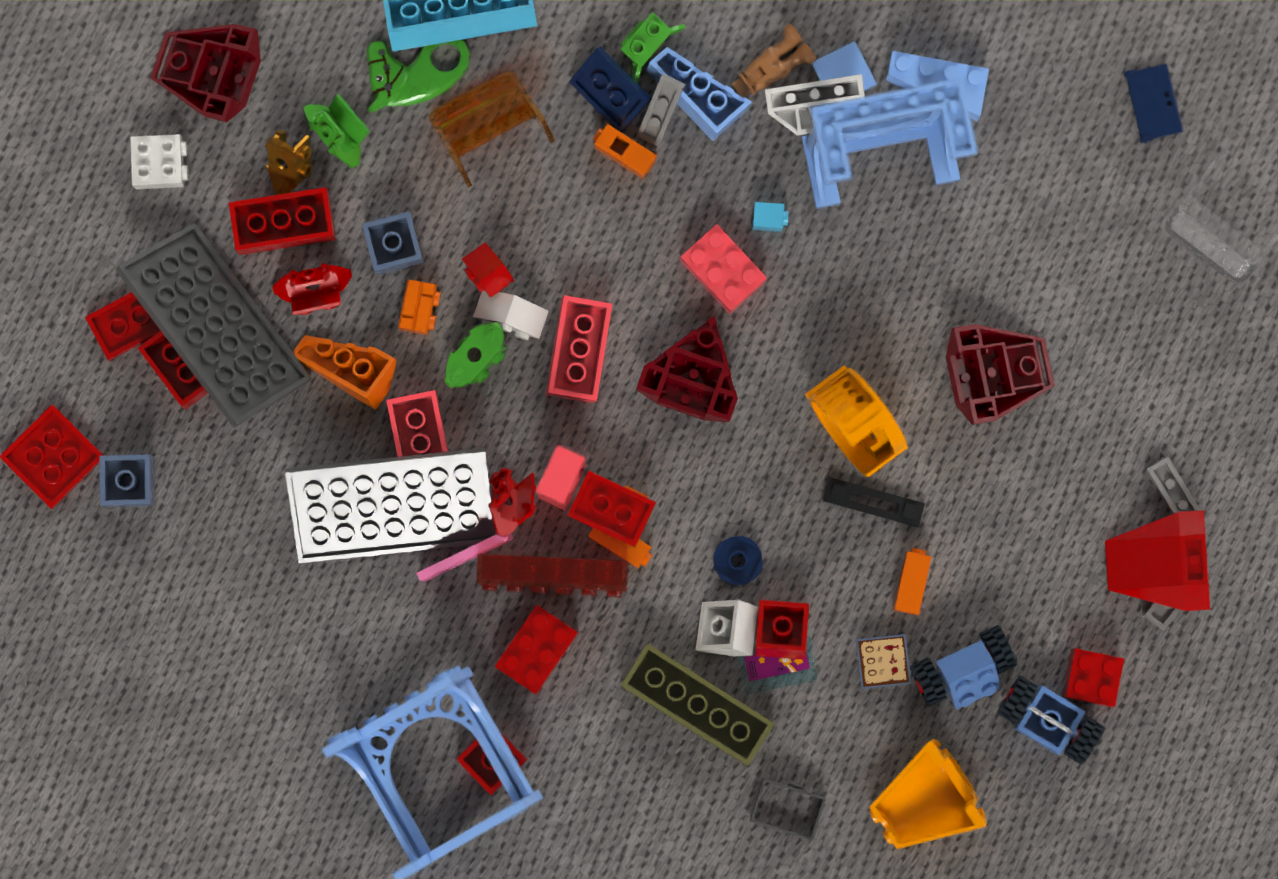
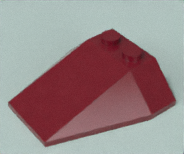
(210, 68)
(995, 371)

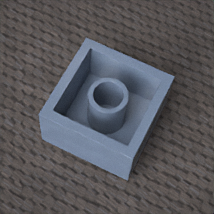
(392, 243)
(127, 481)

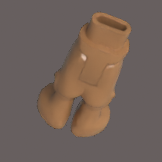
(769, 67)

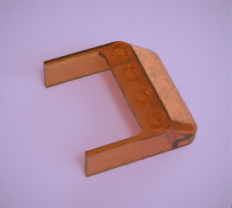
(483, 115)

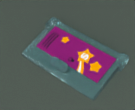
(772, 673)

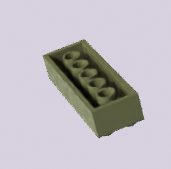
(697, 704)

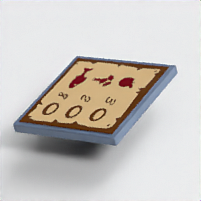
(883, 661)

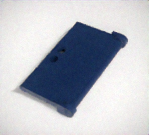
(1154, 111)

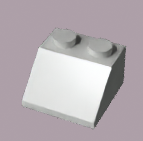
(727, 628)

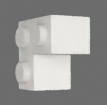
(512, 314)

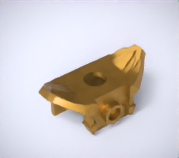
(297, 159)

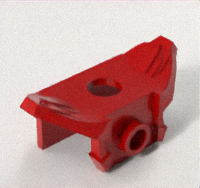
(294, 289)
(521, 496)

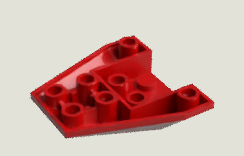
(1162, 562)

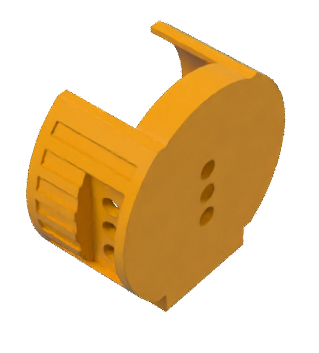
(852, 416)

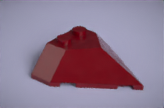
(692, 377)

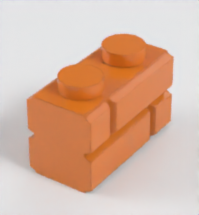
(418, 307)

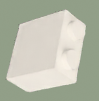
(158, 161)

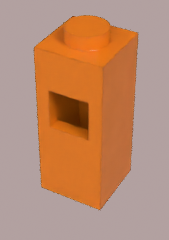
(624, 151)
(635, 556)
(912, 582)

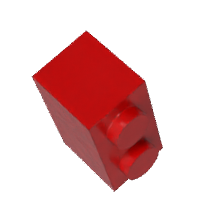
(486, 270)

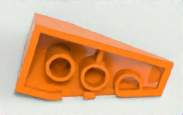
(354, 369)

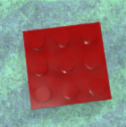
(52, 457)

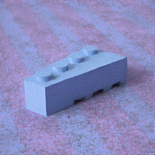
(915, 71)
(703, 98)

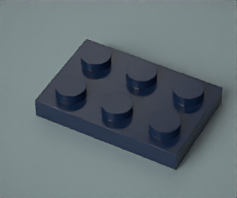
(610, 89)

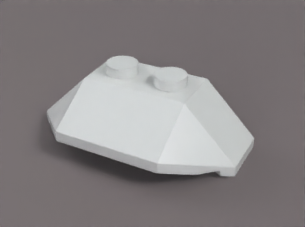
(793, 103)

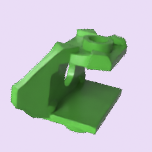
(645, 40)
(338, 129)
(461, 369)

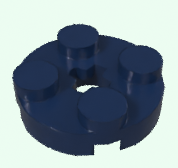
(751, 556)

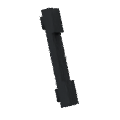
(908, 510)

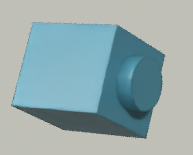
(769, 217)

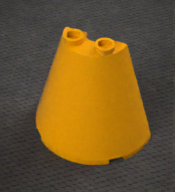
(928, 800)

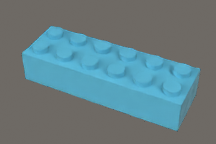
(441, 21)

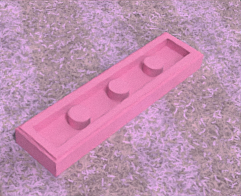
(463, 557)

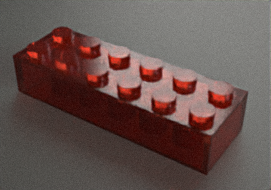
(552, 573)

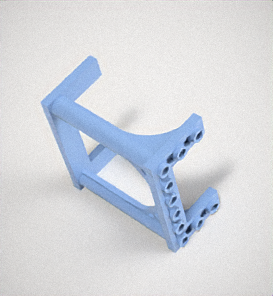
(886, 119)
(357, 749)

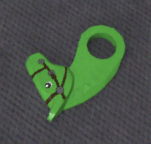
(403, 86)

